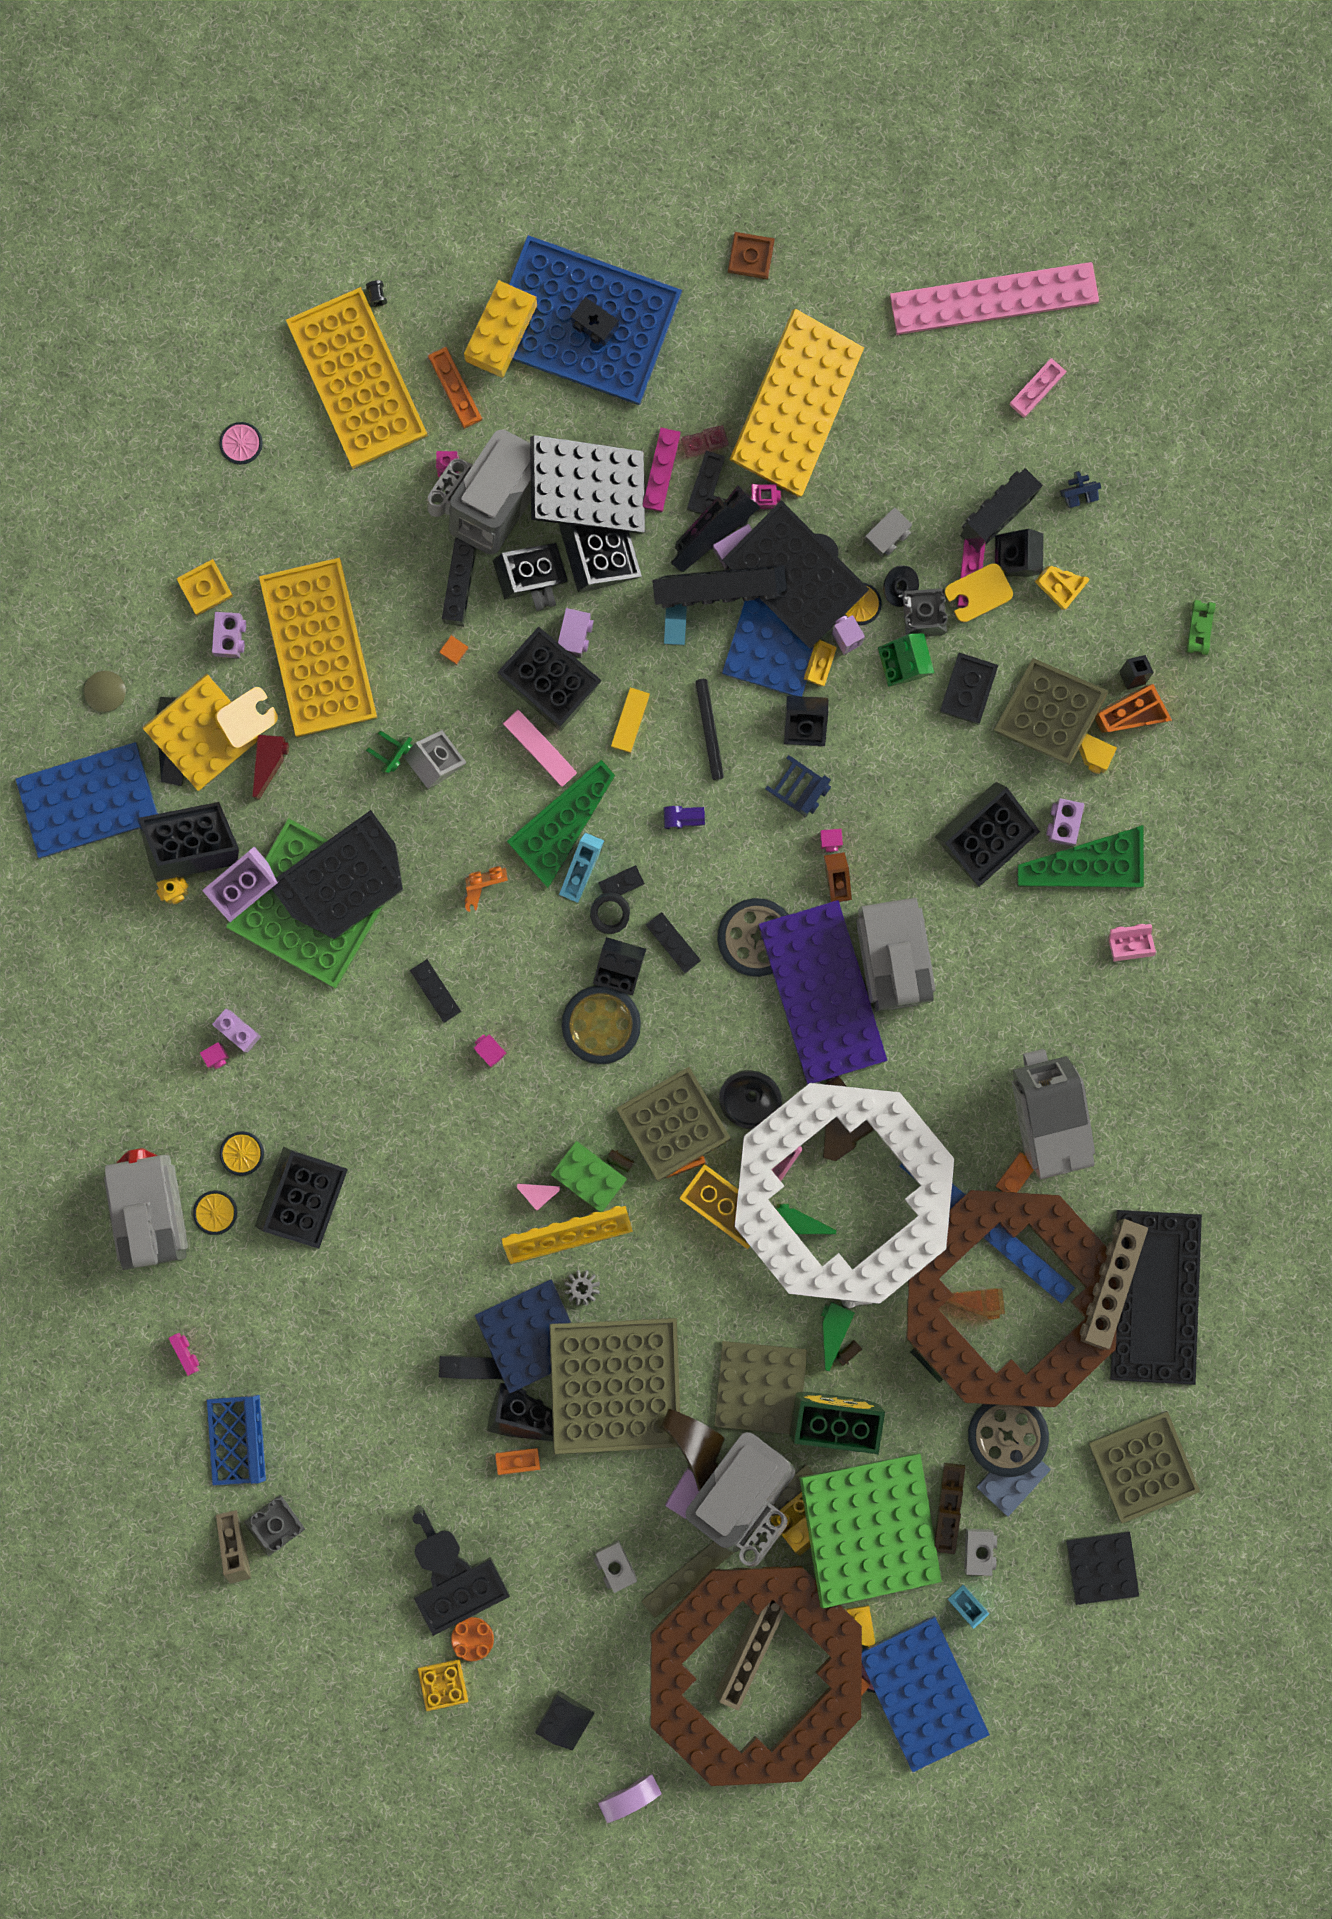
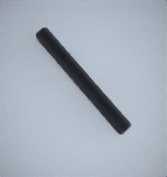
(709, 729)

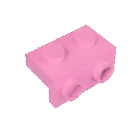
(1131, 942)

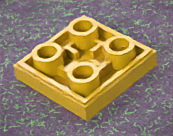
(443, 1685)

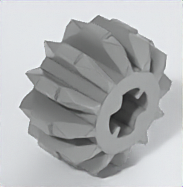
(586, 1281)

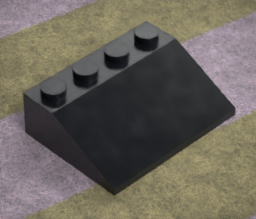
(599, 556)
(549, 678)
(987, 833)
(188, 841)
(301, 1197)

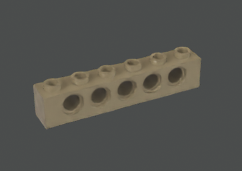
(1135, 1235)

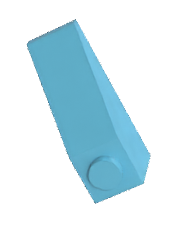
(581, 867)

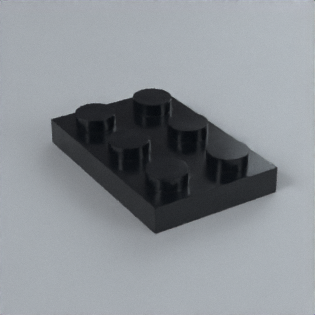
(968, 688)

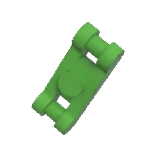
(1200, 627)

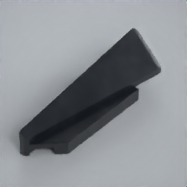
(713, 526)

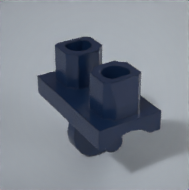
(1090, 490)

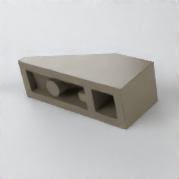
(232, 1547)

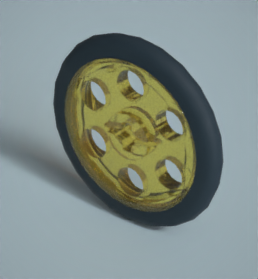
(601, 1053)

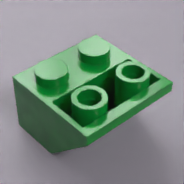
(906, 659)

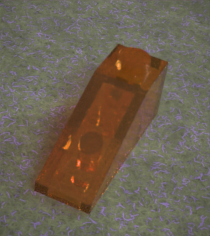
(983, 1302)

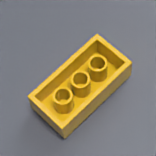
(500, 329)
(714, 1200)

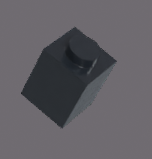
(1136, 672)

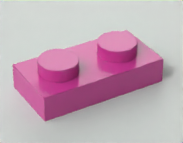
(187, 1360)

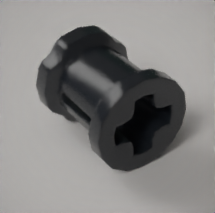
(376, 293)

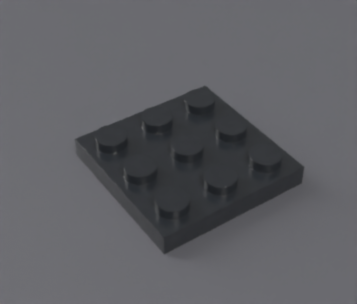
(1102, 1567)

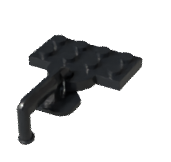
(456, 1587)

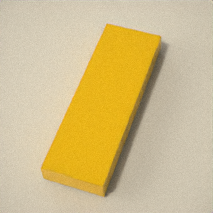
(630, 720)

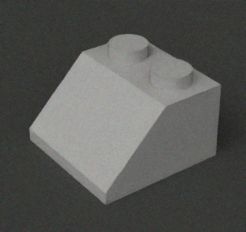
(434, 759)

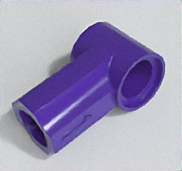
(678, 817)

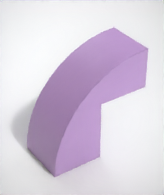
(629, 1800)

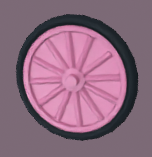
(240, 443)

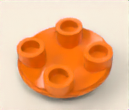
(472, 1639)

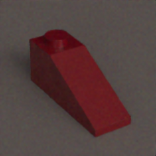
(268, 760)

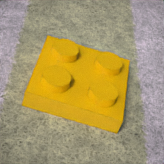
(204, 587)

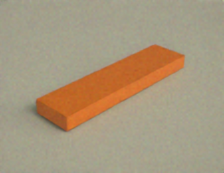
(455, 387)

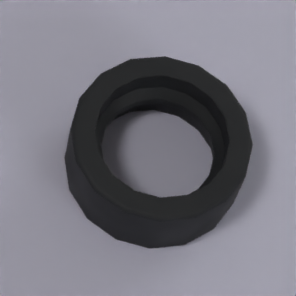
(610, 929)

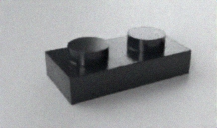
(622, 882)

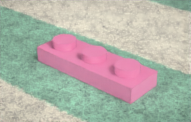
(1037, 388)

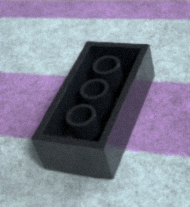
(1000, 509)

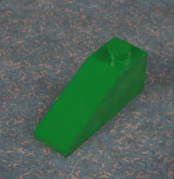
(802, 1223)
(834, 1328)

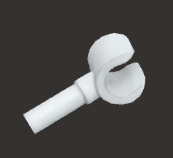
(849, 1304)

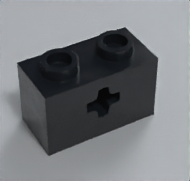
(590, 312)

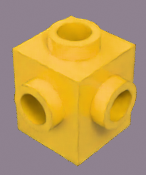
(177, 894)

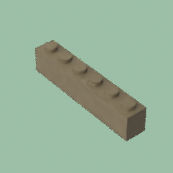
(748, 1655)

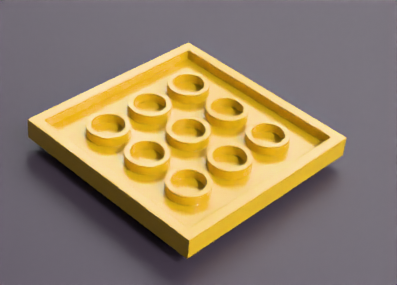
(191, 735)

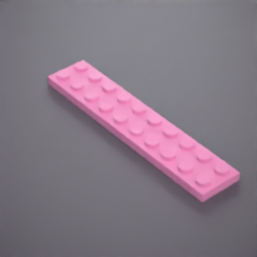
(994, 298)

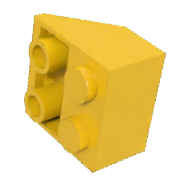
(796, 1530)

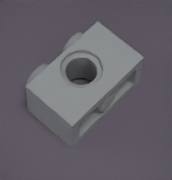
(615, 1553)
(979, 1565)

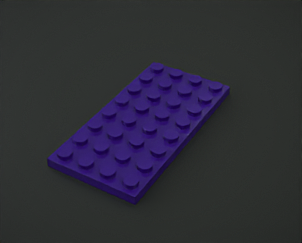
(822, 992)

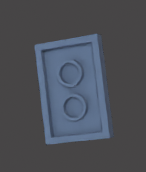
(1011, 1491)

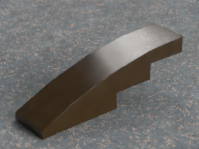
(949, 1508)

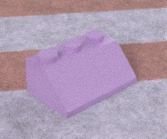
(241, 884)

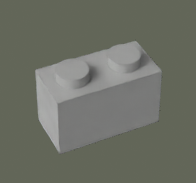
(888, 533)

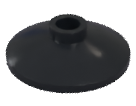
(907, 581)

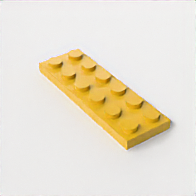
(567, 1234)

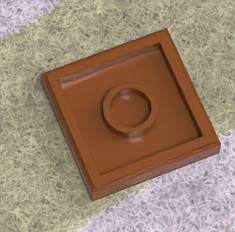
(751, 255)

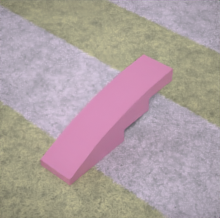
(539, 748)

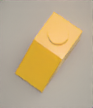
(1096, 754)

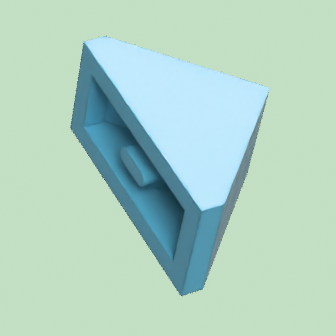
(675, 625)
(968, 1606)

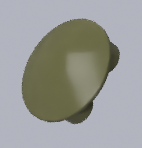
(105, 691)

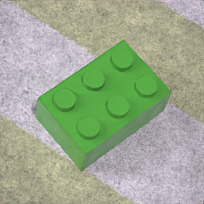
(589, 1176)

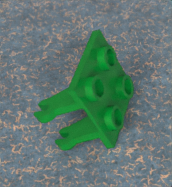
(402, 748)

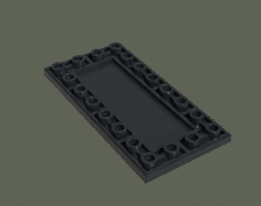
(1161, 1307)

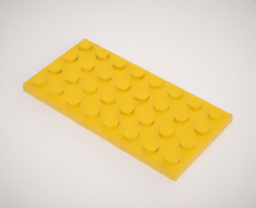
(356, 378)
(796, 403)
(318, 647)

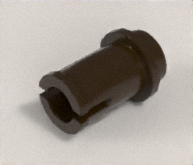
(619, 1160)
(848, 1353)

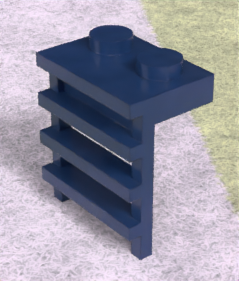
(808, 800)

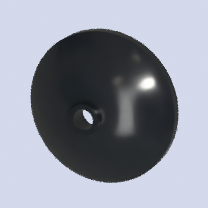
(744, 1108)

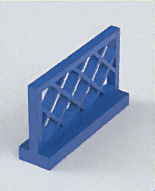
(253, 1441)

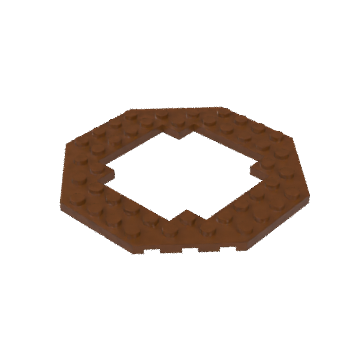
(950, 1352)
(816, 1729)

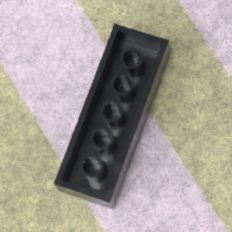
(717, 585)

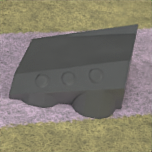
(925, 612)
(274, 1525)

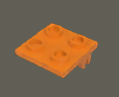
(477, 880)

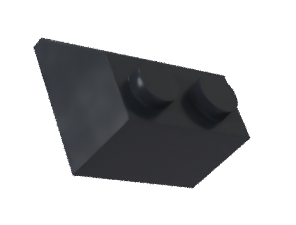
(1020, 552)
(806, 720)
(564, 1721)

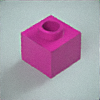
(831, 839)
(215, 1056)

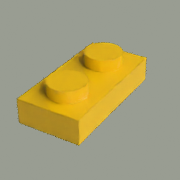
(820, 663)

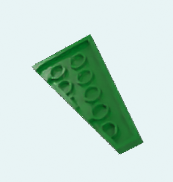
(554, 831)
(1105, 862)

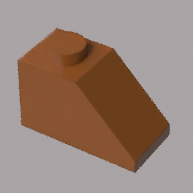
(838, 877)

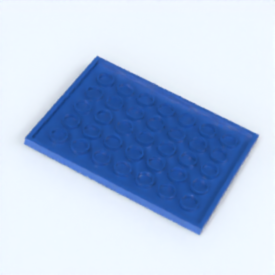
(552, 345)

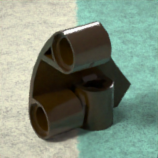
(837, 1138)
(696, 1441)

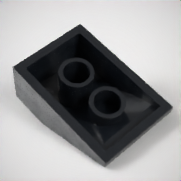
(529, 570)

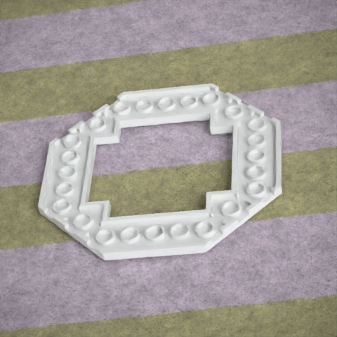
(910, 1142)

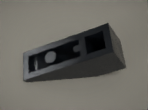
(468, 1367)

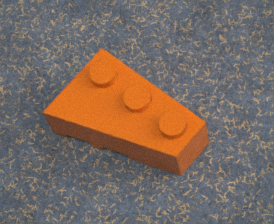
(1134, 710)

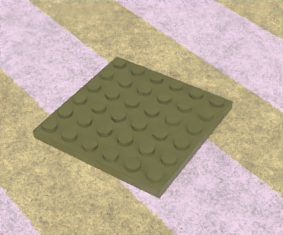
(613, 1384)

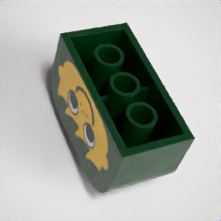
(837, 1422)

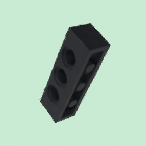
(459, 583)

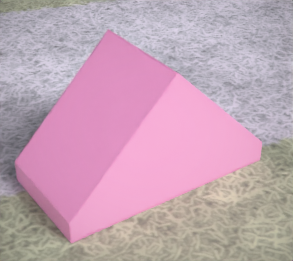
(538, 1194)

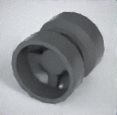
(543, 598)

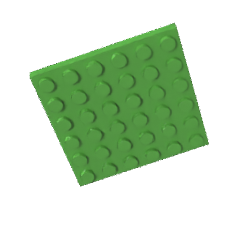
(275, 930)
(870, 1530)

